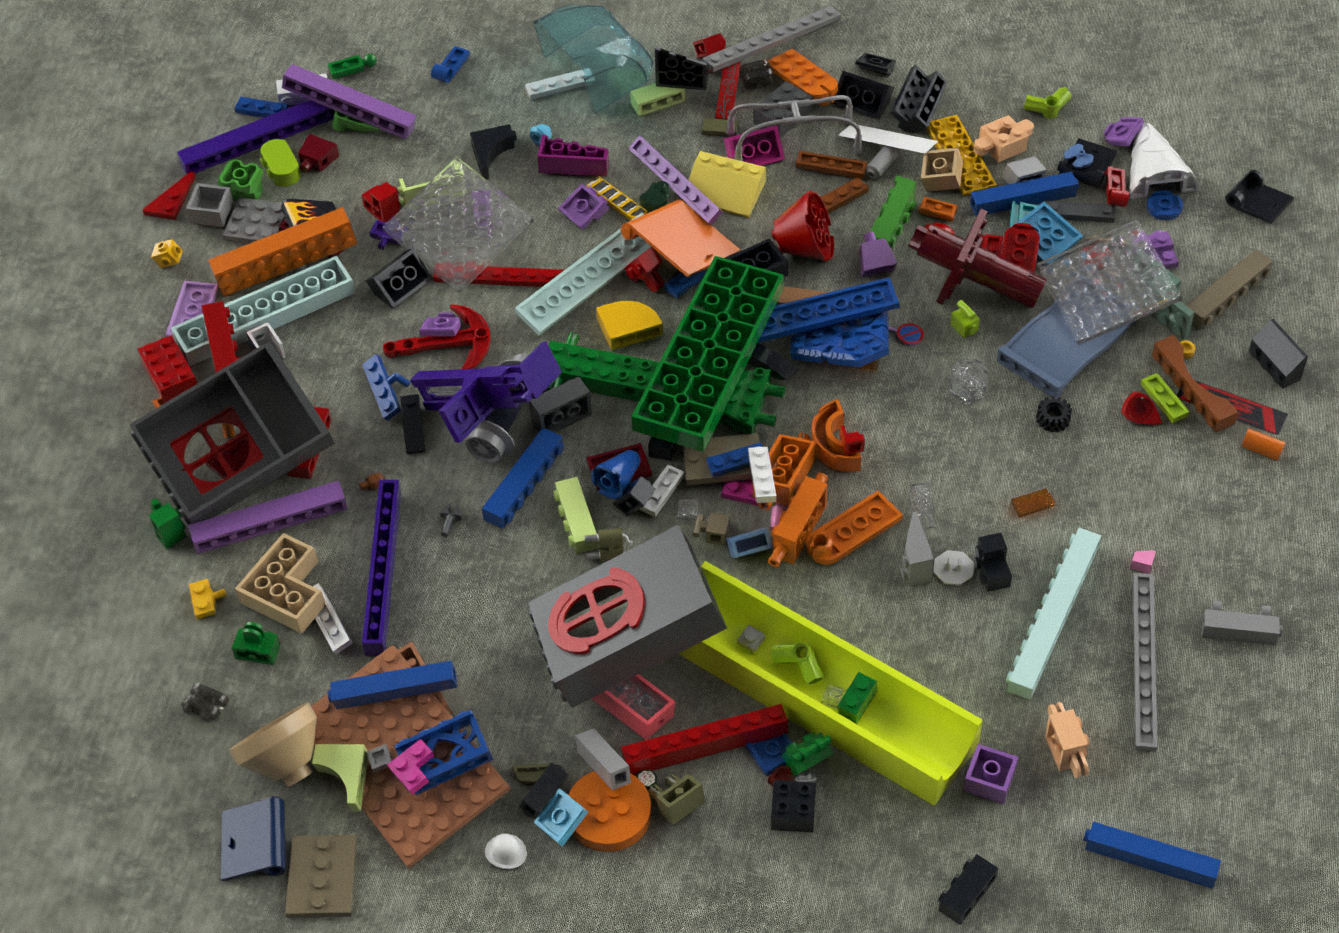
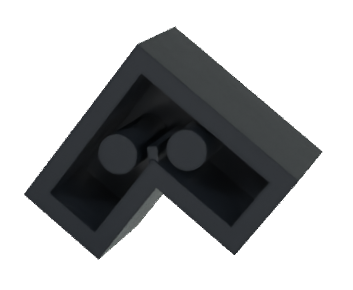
(992, 563)

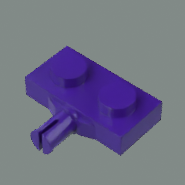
(378, 233)

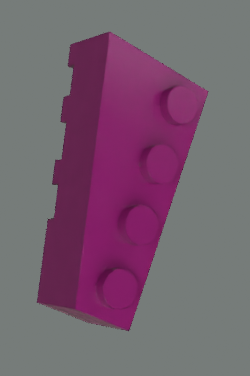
(572, 158)

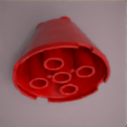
(805, 229)

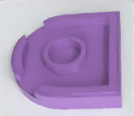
(1123, 131)
(443, 325)

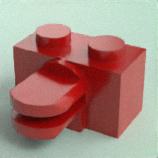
(645, 268)

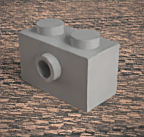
(1023, 170)

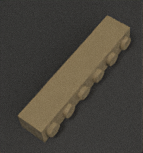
(1230, 288)

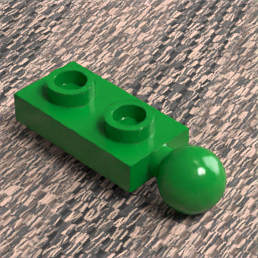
(351, 65)

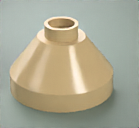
(280, 747)

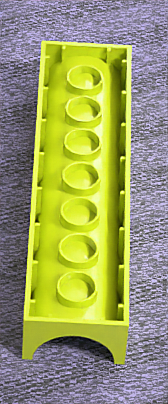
(904, 730)

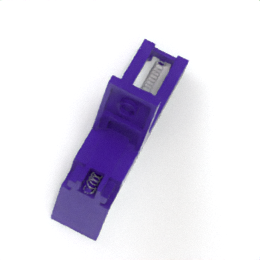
(485, 389)

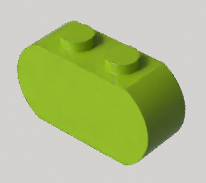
(280, 163)

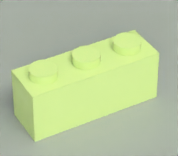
(653, 98)

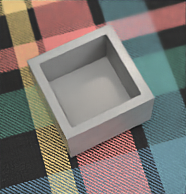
(209, 205)

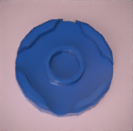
(1164, 205)

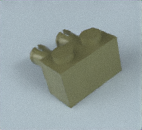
(679, 799)

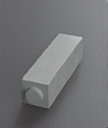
(603, 759)

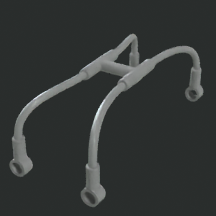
(857, 148)

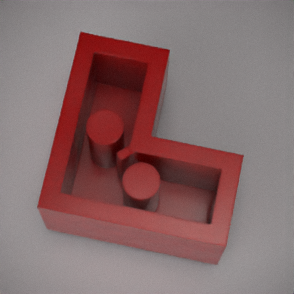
(709, 45)
(382, 201)

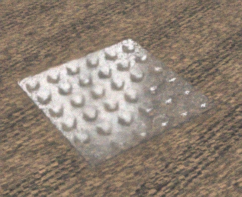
(458, 224)
(1108, 282)

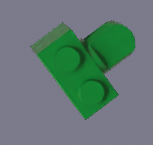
(255, 645)

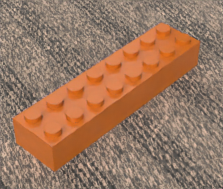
(283, 251)

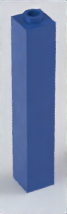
(1030, 191)
(393, 685)
(1152, 854)

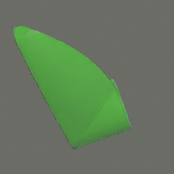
(343, 122)

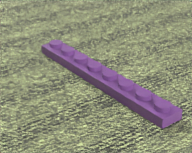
(676, 180)

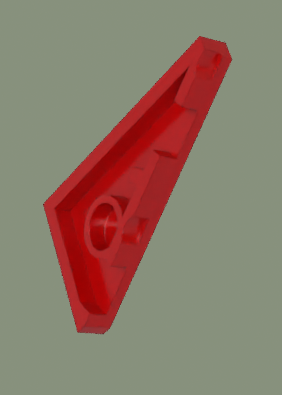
(171, 201)

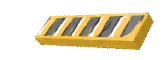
(616, 199)

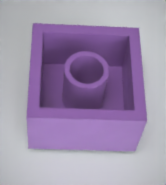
(990, 773)

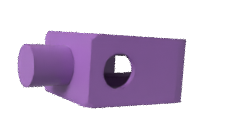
(875, 256)

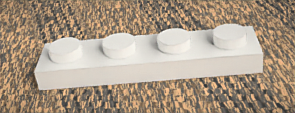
(555, 85)
(762, 474)
(332, 626)

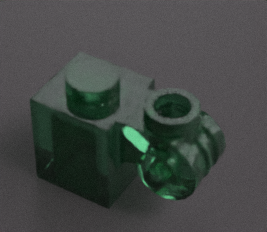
(655, 196)

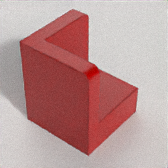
(851, 442)

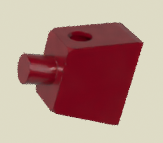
(317, 154)

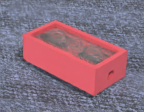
(638, 705)

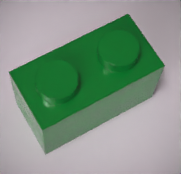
(857, 697)

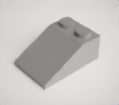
(917, 557)

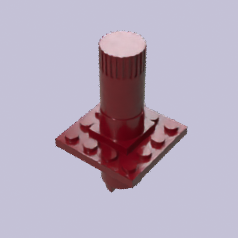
(970, 261)

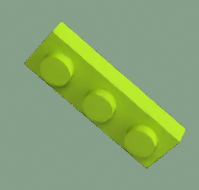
(1164, 398)

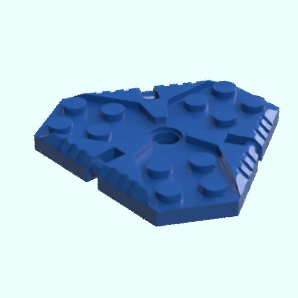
(844, 343)

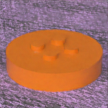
(614, 816)

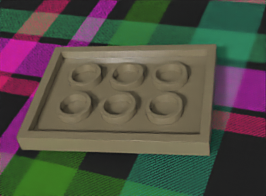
(697, 468)
(321, 876)

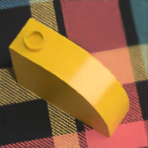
(628, 323)

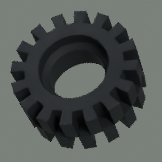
(1054, 422)

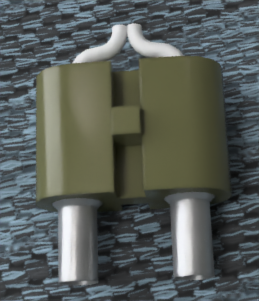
(609, 544)

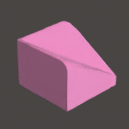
(1143, 561)

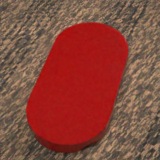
(1021, 245)

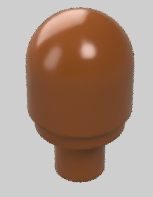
(372, 481)

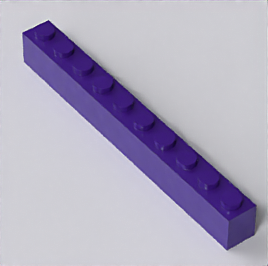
(253, 136)
(381, 568)

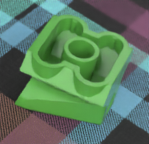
(242, 179)

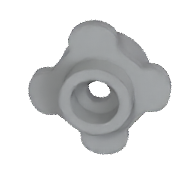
(806, 777)

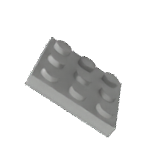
(253, 220)

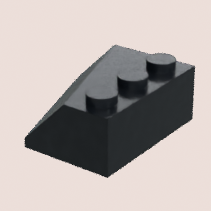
(679, 71)

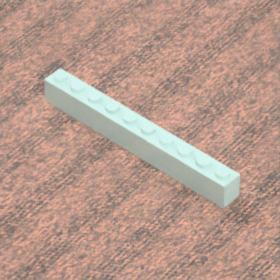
(1053, 614)

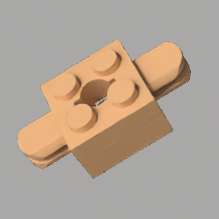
(1003, 138)
(1067, 740)

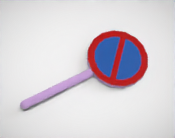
(909, 333)

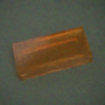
(1032, 502)

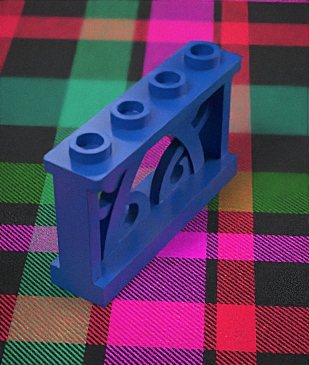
(449, 732)

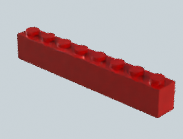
(706, 739)

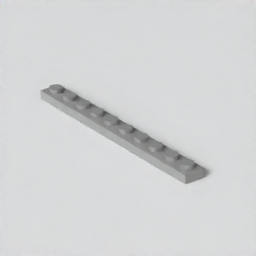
(771, 38)
(1144, 662)

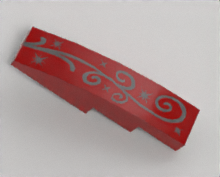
(727, 91)

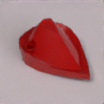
(1140, 410)

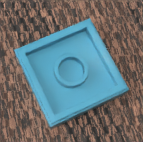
(561, 817)

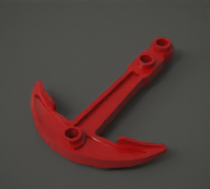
(477, 335)

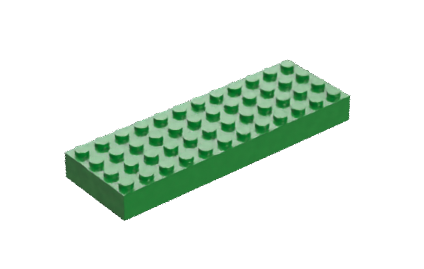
(708, 353)

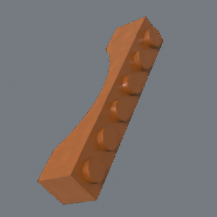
(1215, 409)

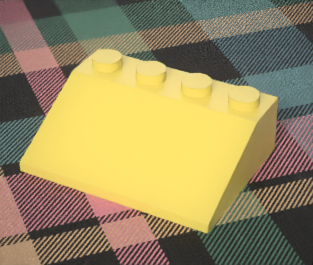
(728, 182)

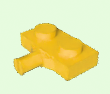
(204, 598)

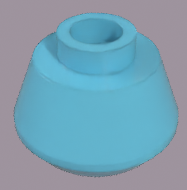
(537, 131)

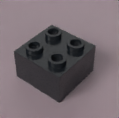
(793, 806)

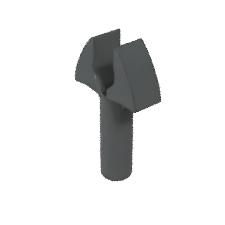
(449, 518)

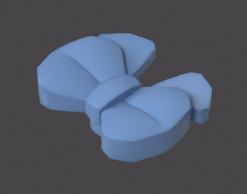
(1082, 159)

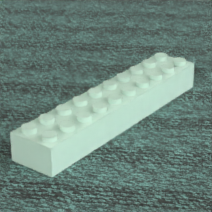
(272, 304)

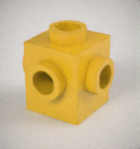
(166, 253)

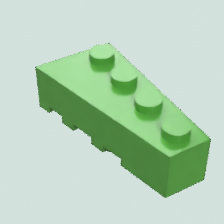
(895, 211)

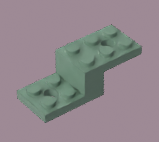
(1176, 316)

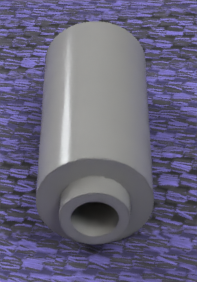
(881, 162)

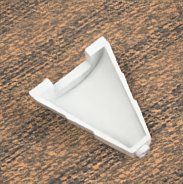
(1156, 163)

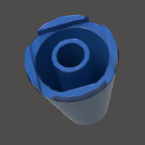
(615, 474)

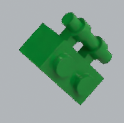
(166, 523)
(808, 753)

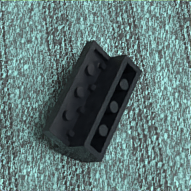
(918, 100)

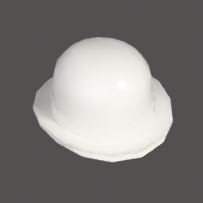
(506, 851)

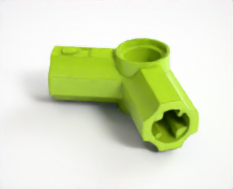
(1050, 105)
(807, 665)

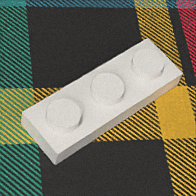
(665, 486)

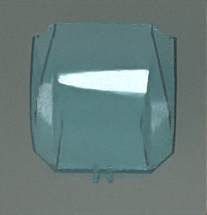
(602, 47)

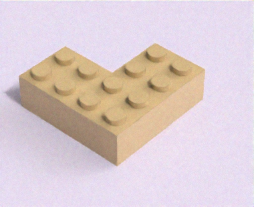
(277, 588)

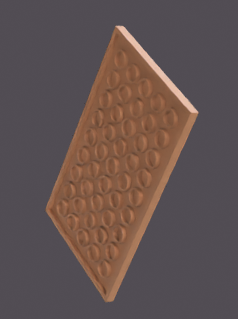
(407, 821)

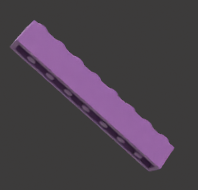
(348, 101)
(267, 517)

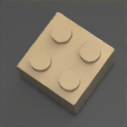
(942, 169)

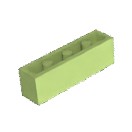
(576, 514)

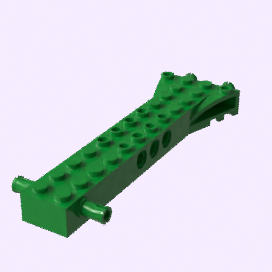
(629, 376)

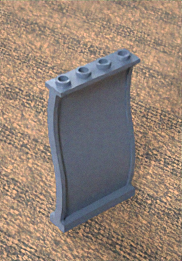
(1048, 353)

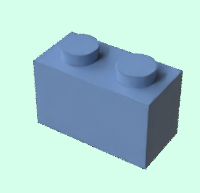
(749, 542)

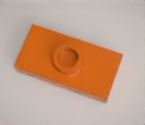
(938, 209)

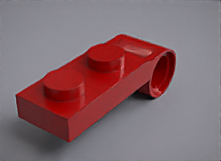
(1116, 187)

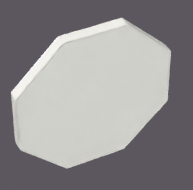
(953, 567)

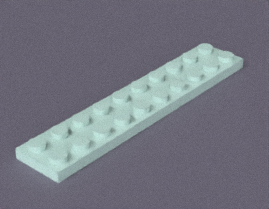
(580, 281)

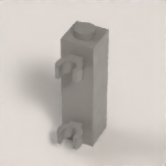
(1241, 626)

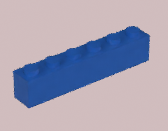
(523, 478)

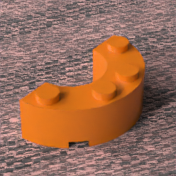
(828, 447)

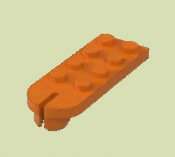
(804, 75)
(852, 529)

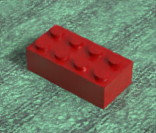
(167, 368)

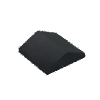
(876, 63)

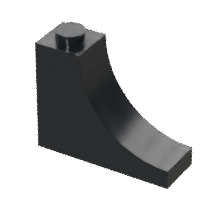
(489, 144)

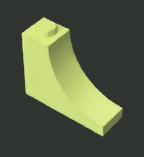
(348, 764)

